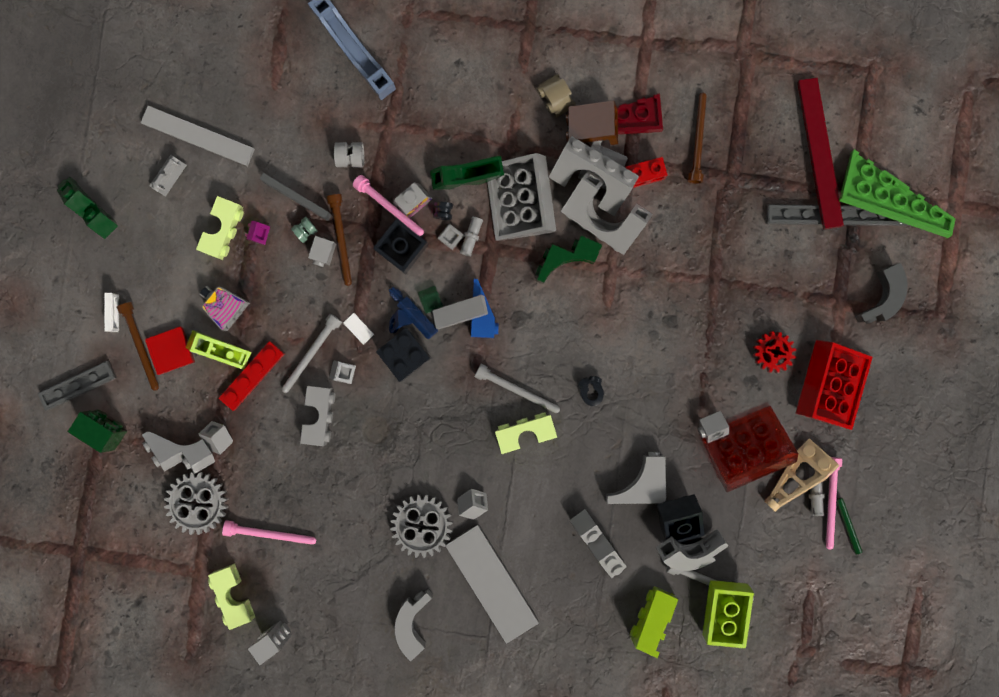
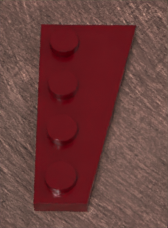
(641, 116)

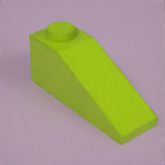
(218, 350)

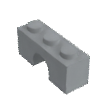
(321, 399)
(270, 642)

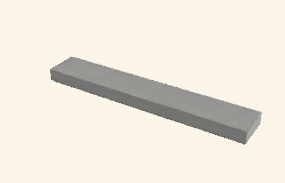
(197, 136)

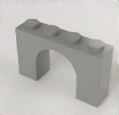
(580, 156)
(581, 210)

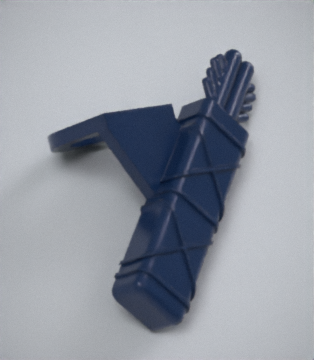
(409, 314)

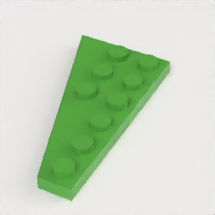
(887, 196)

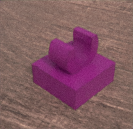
(258, 232)

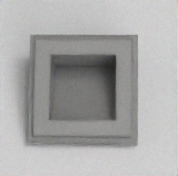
(342, 372)

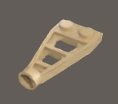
(817, 459)

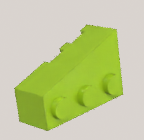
(653, 620)

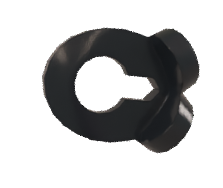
(596, 382)

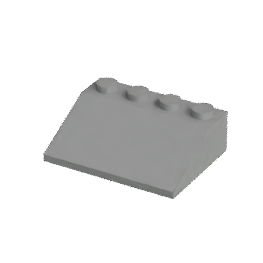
(522, 199)

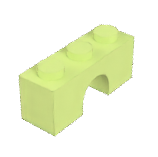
(229, 215)
(541, 426)
(233, 612)

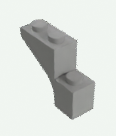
(168, 454)
(598, 543)

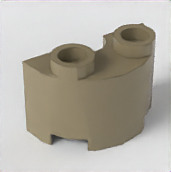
(557, 95)

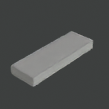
(460, 312)

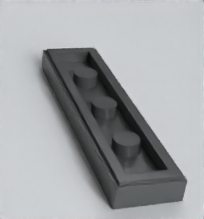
(295, 197)
(77, 385)

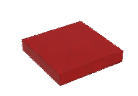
(169, 350)

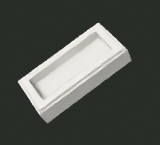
(111, 312)

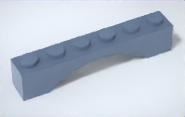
(352, 47)

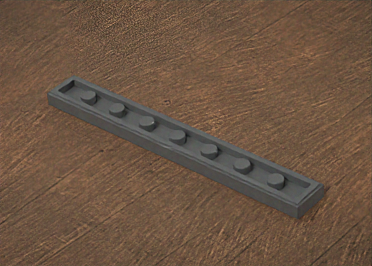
(811, 216)

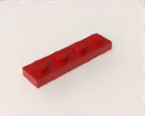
(251, 376)

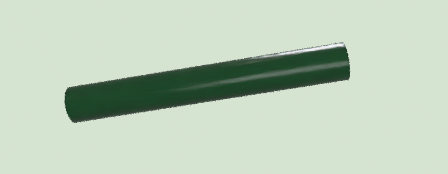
(849, 526)

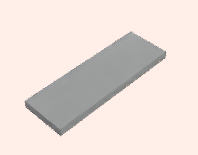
(492, 584)

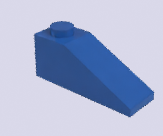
(485, 325)

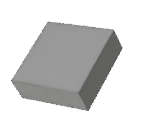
(450, 236)

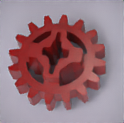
(773, 359)

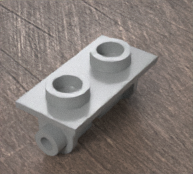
(167, 175)

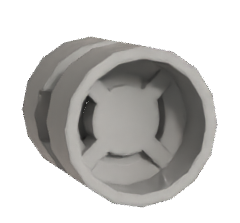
(349, 154)

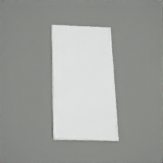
(358, 328)

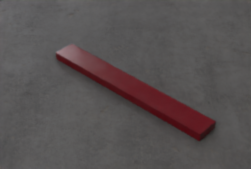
(820, 153)

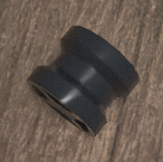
(443, 210)

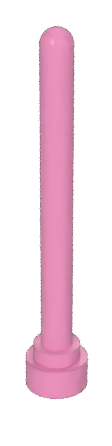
(362, 184)
(832, 505)
(231, 528)

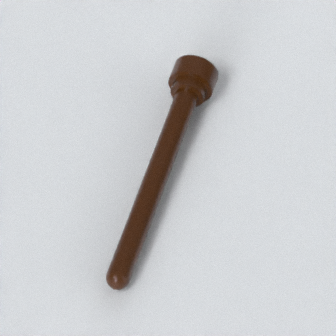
(695, 175)
(335, 203)
(126, 311)

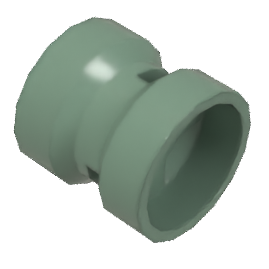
(301, 233)

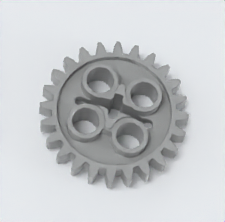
(194, 520)
(419, 543)

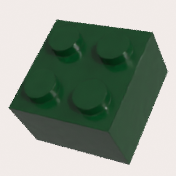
(97, 430)

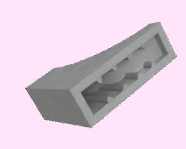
(647, 487)

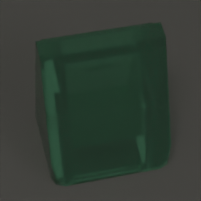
(430, 299)

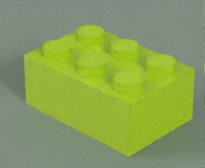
(728, 614)

